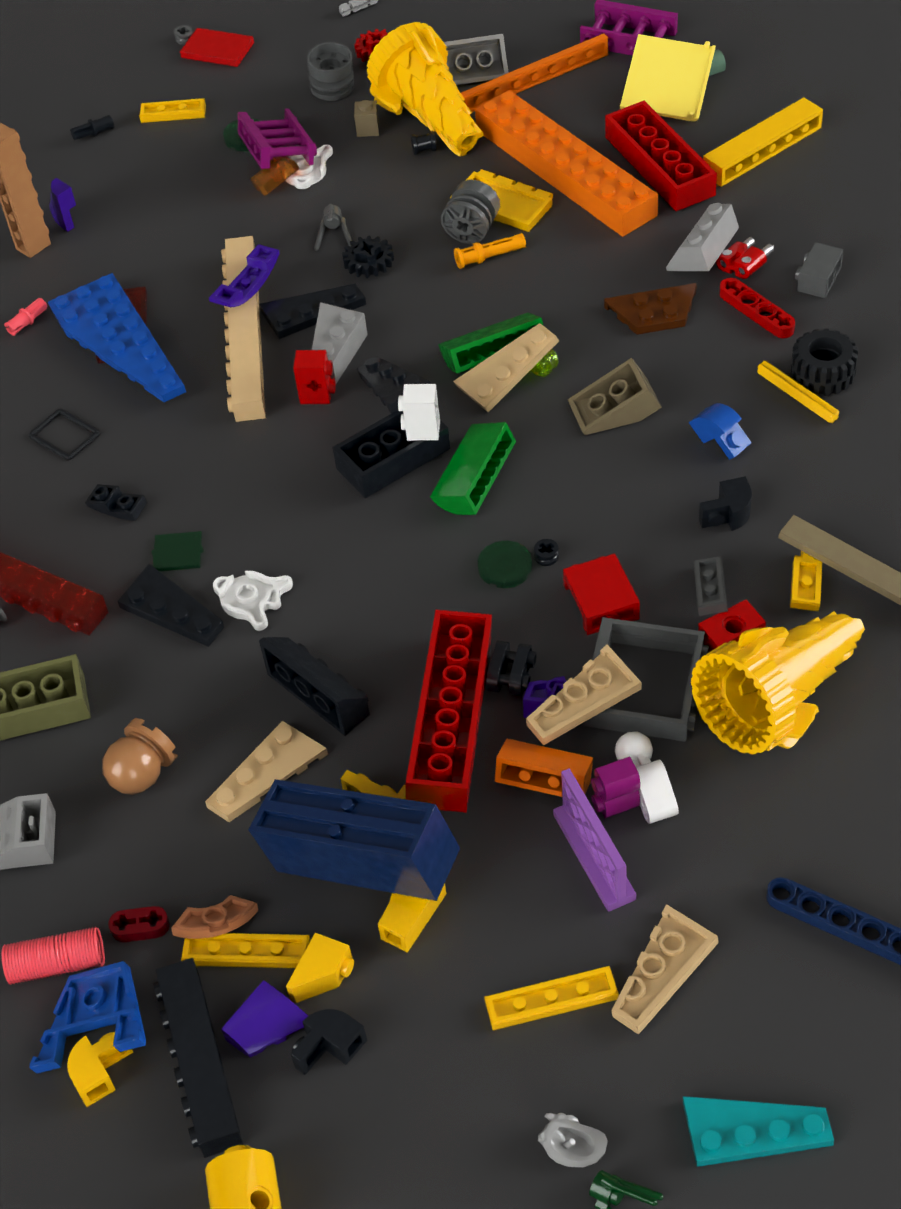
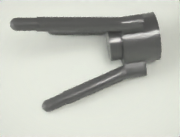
(332, 219)

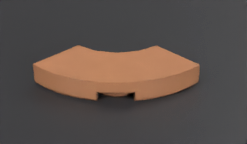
(214, 920)

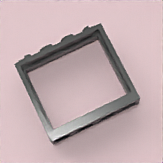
(653, 637)

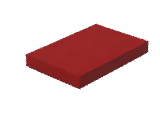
(217, 47)

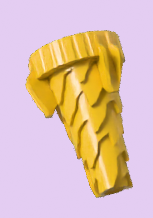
(412, 72)
(757, 686)

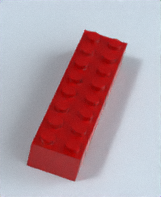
(449, 710)

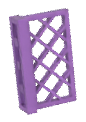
(593, 845)

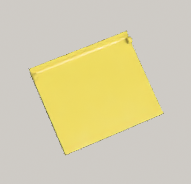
(668, 76)

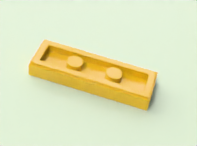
(172, 110)

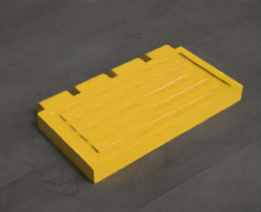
(519, 202)

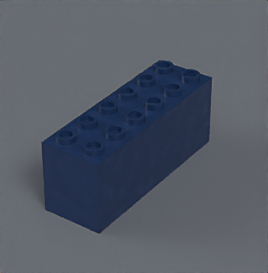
(356, 838)

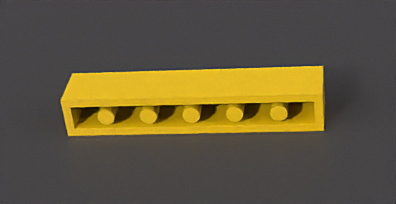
(764, 140)

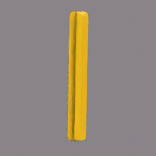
(798, 391)

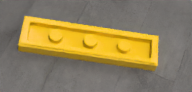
(247, 950)
(551, 998)

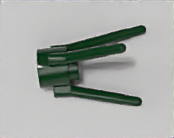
(610, 1190)

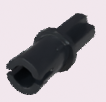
(93, 127)

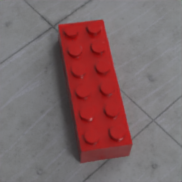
(660, 155)

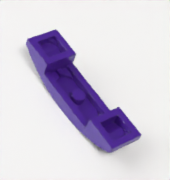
(250, 280)

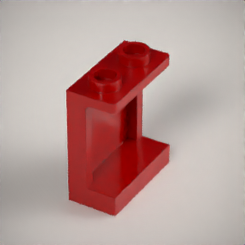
(601, 591)

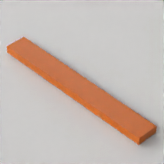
(538, 71)

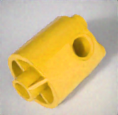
(243, 1180)

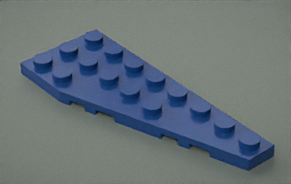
(110, 326)

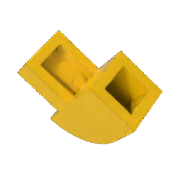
(88, 1065)

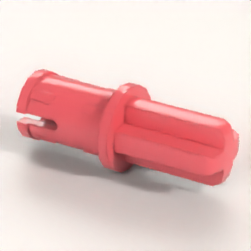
(26, 316)

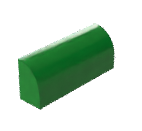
(473, 348)
(473, 468)

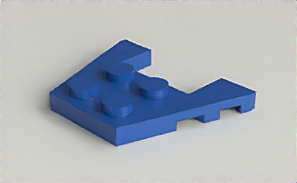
(89, 1003)

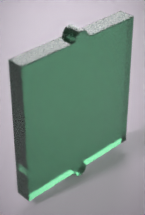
(177, 551)

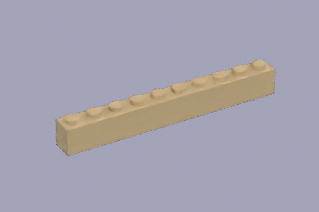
(244, 340)

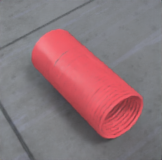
(44, 955)

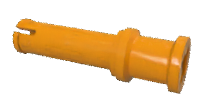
(479, 252)

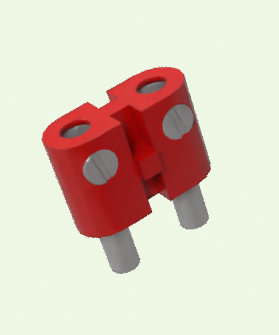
(743, 258)

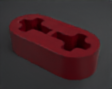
(139, 924)

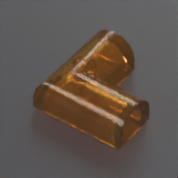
(270, 178)

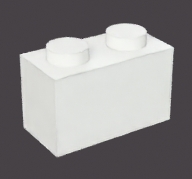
(420, 412)

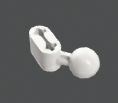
(655, 790)

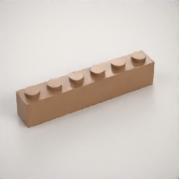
(19, 197)

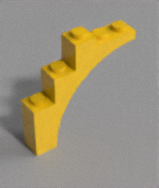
(405, 914)

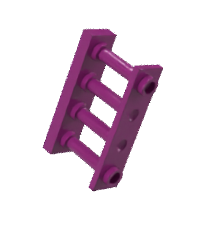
(631, 17)
(258, 139)

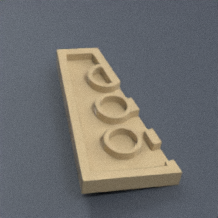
(504, 369)
(592, 691)
(277, 757)
(669, 959)

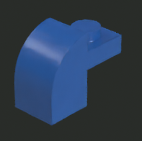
(721, 424)

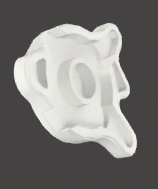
(310, 174)
(251, 596)

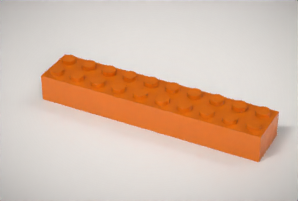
(567, 163)

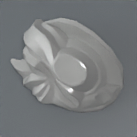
(572, 1142)

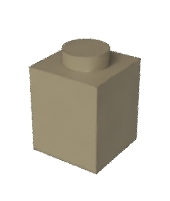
(366, 118)

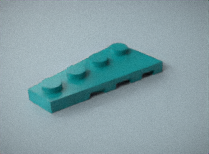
(747, 1130)

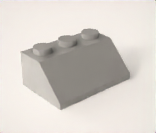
(477, 59)
(706, 240)

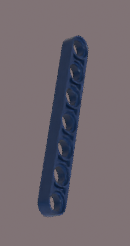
(828, 908)

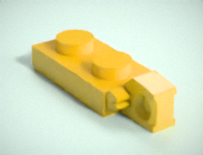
(806, 582)

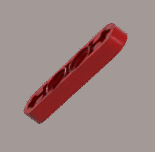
(779, 323)

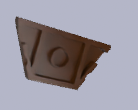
(654, 309)

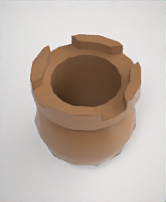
(135, 760)

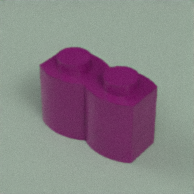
(616, 787)

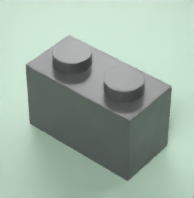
(819, 270)

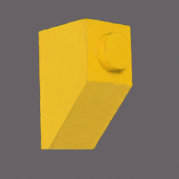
(320, 968)

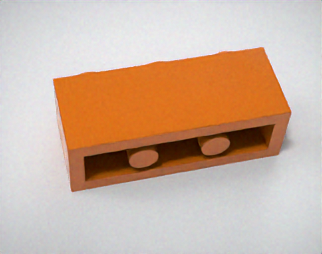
(540, 767)

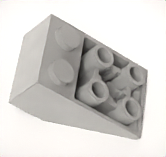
(27, 831)

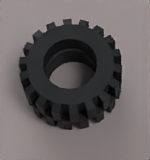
(824, 361)

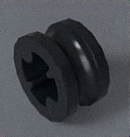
(545, 558)

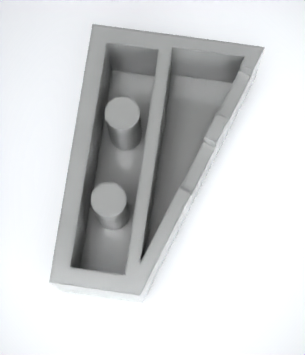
(340, 334)

